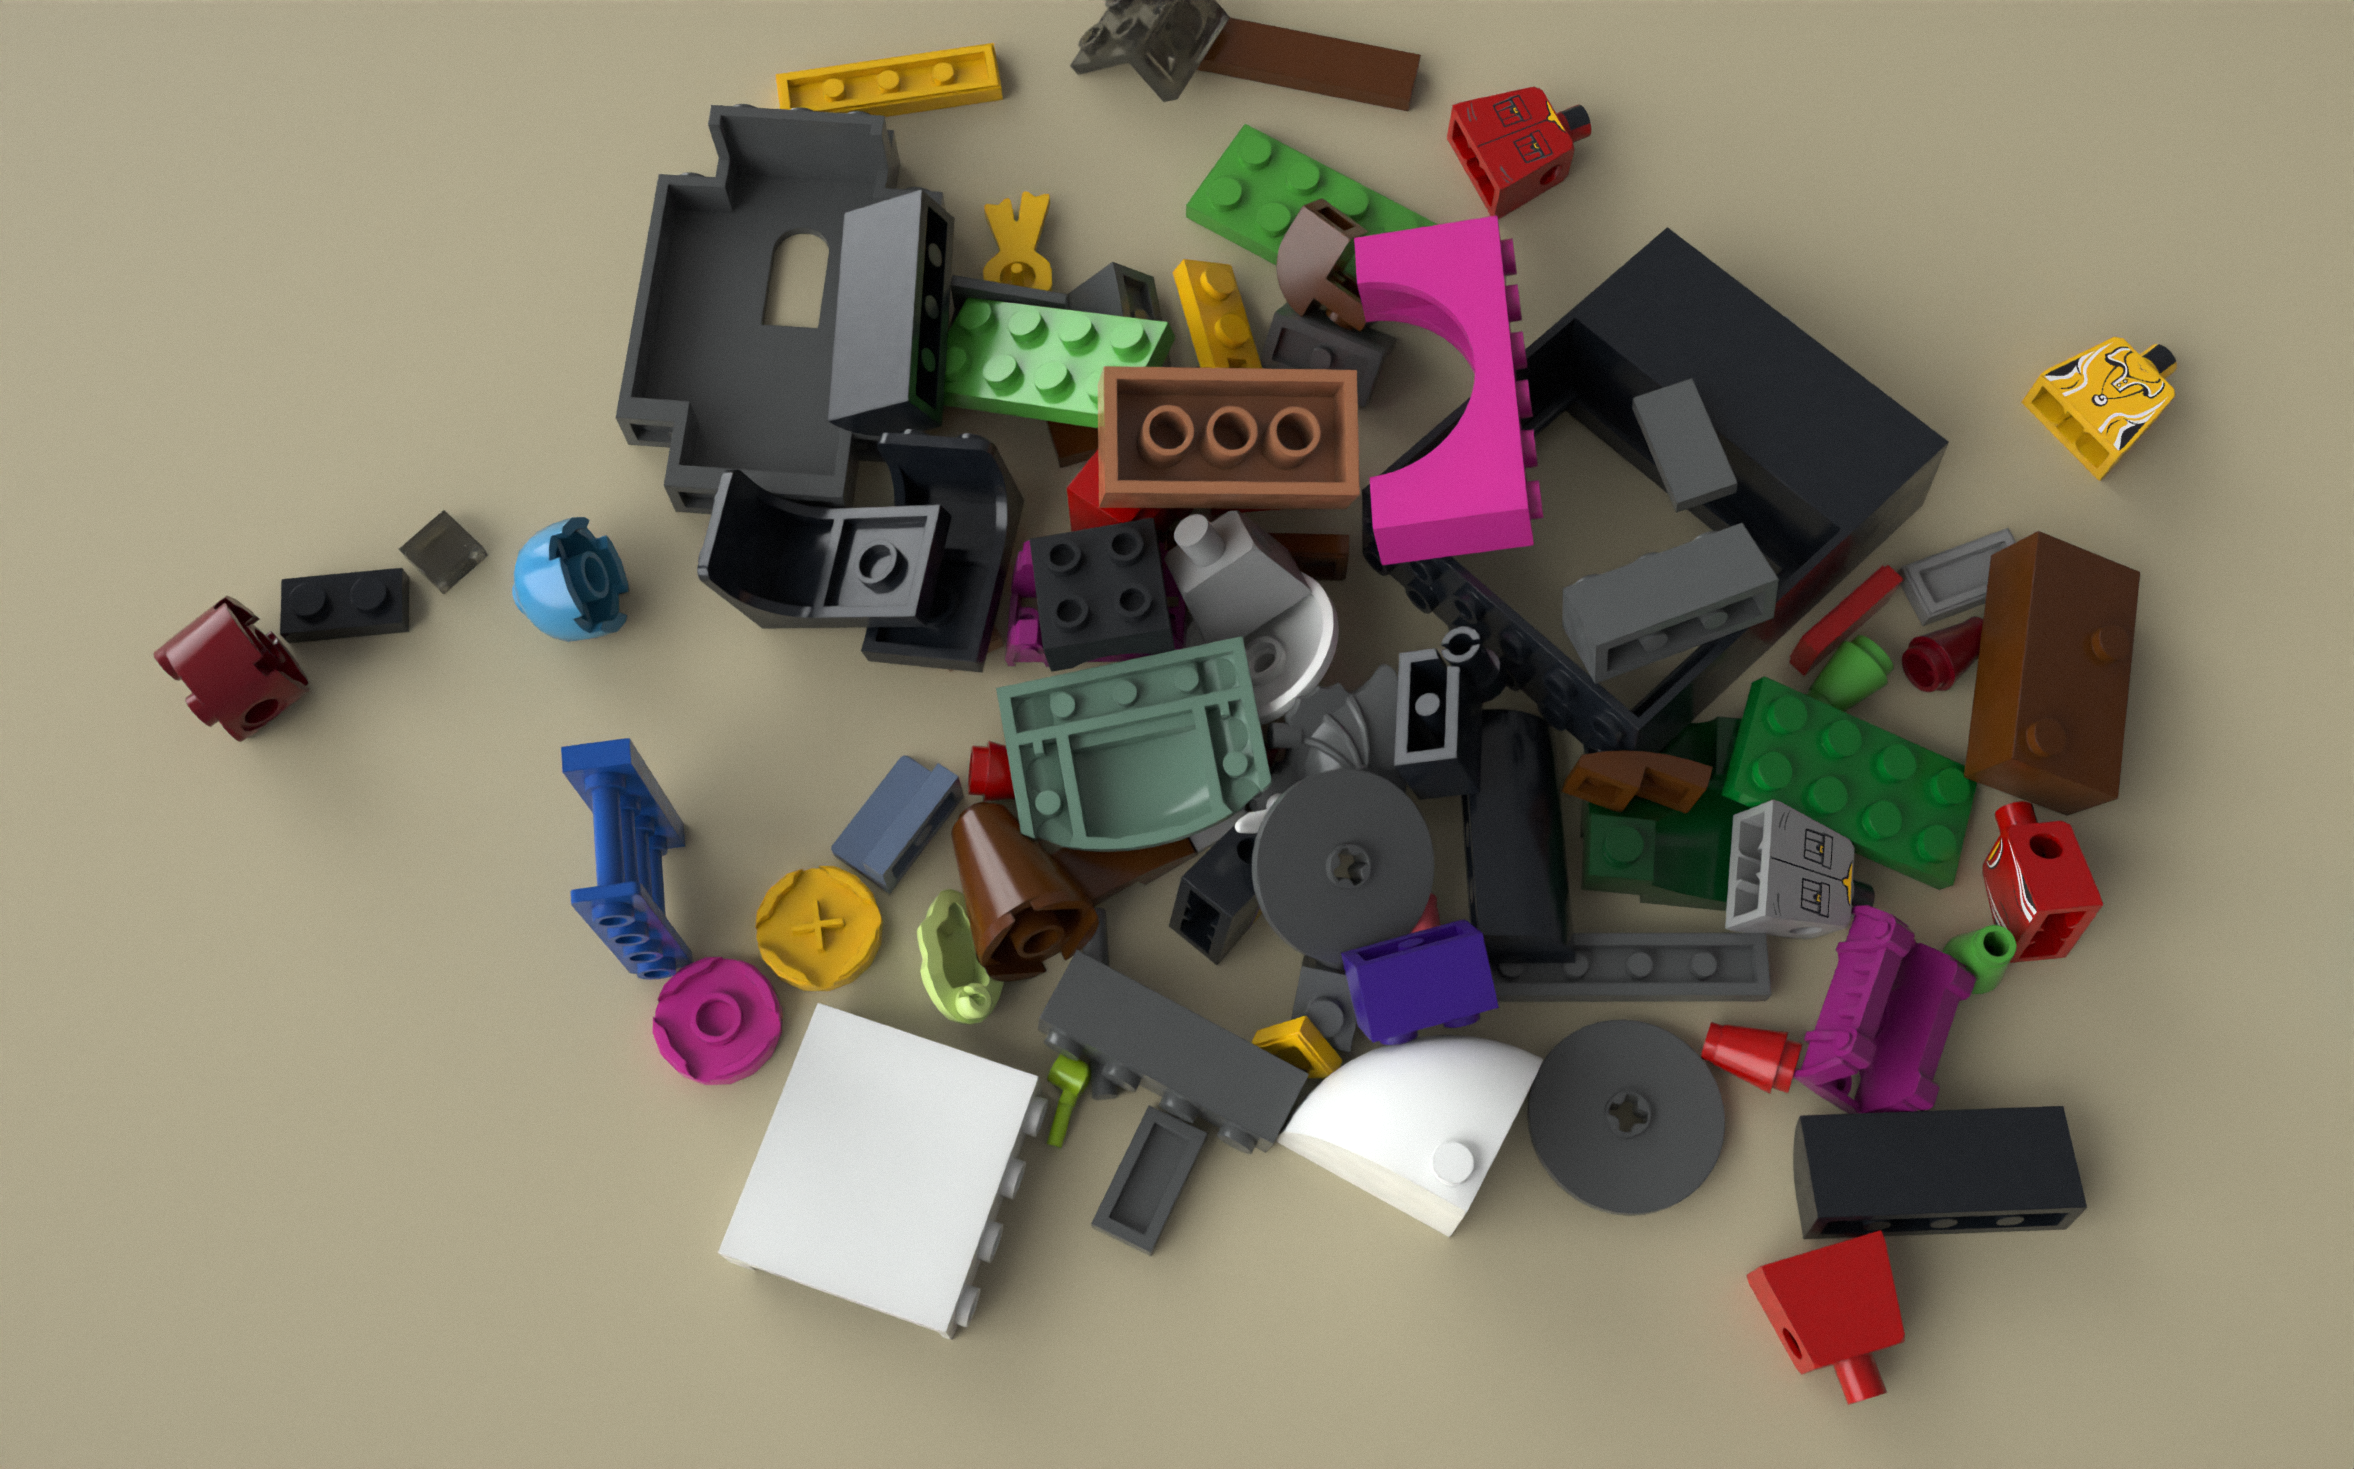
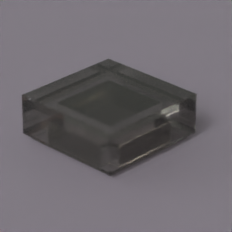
(443, 552)

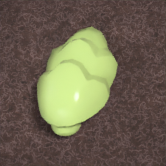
(950, 963)

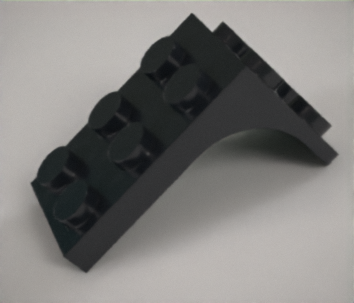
(986, 507)
(821, 565)

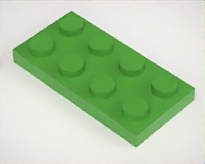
(1264, 184)
(1043, 358)

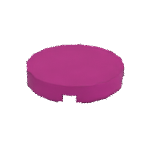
(717, 1021)

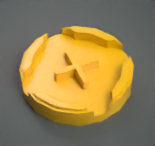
(819, 928)

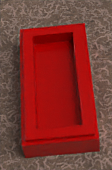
(1845, 619)

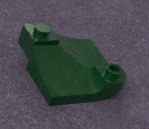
(1663, 851)

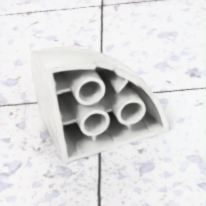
(1416, 1121)

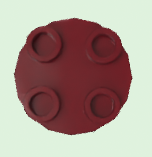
(233, 669)

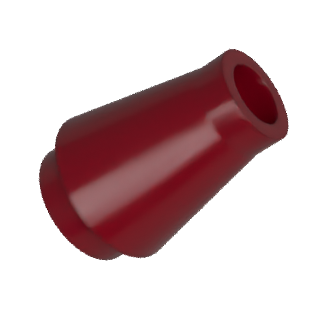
(1942, 656)

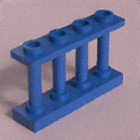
(631, 834)

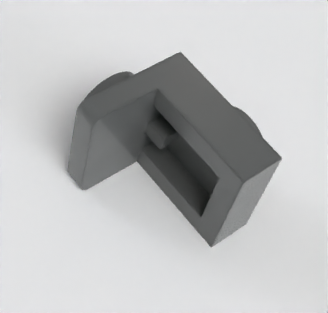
(1326, 1001)

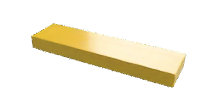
(897, 83)

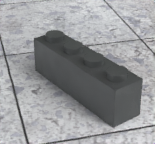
(1170, 1052)

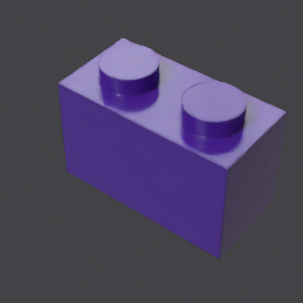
(1420, 982)

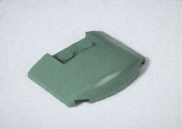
(1135, 748)

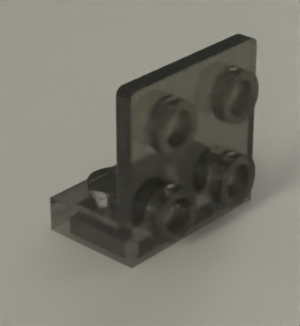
(1156, 38)

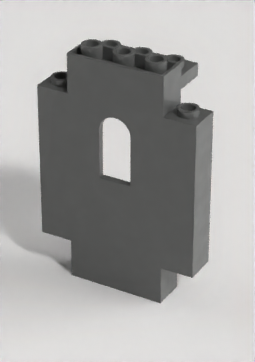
(698, 353)

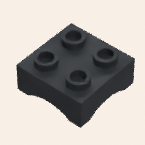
(1101, 593)

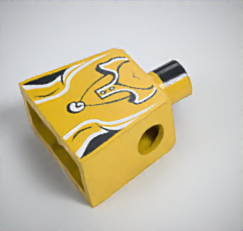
(2103, 400)

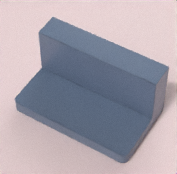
(898, 821)

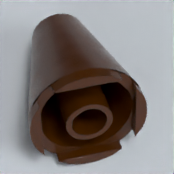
(1016, 896)

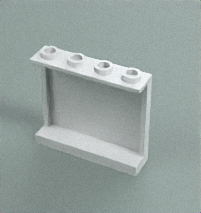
(886, 1170)

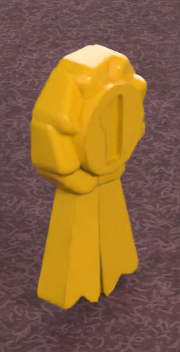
(1017, 243)

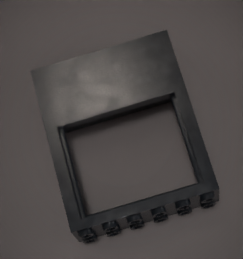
(1815, 455)

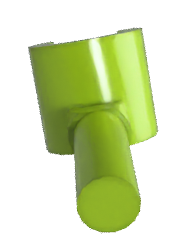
(1073, 1079)

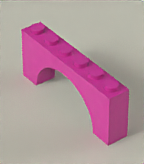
(1474, 484)

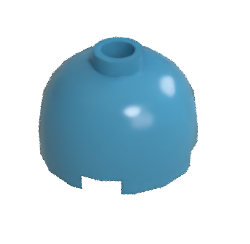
(570, 582)

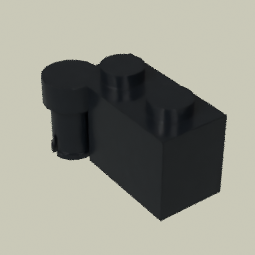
(1442, 714)

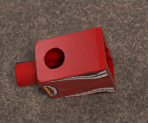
(2039, 884)

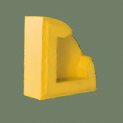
(1299, 1045)

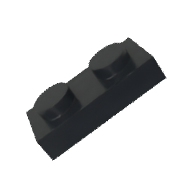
(344, 605)

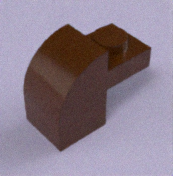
(1314, 262)

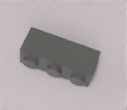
(1669, 602)

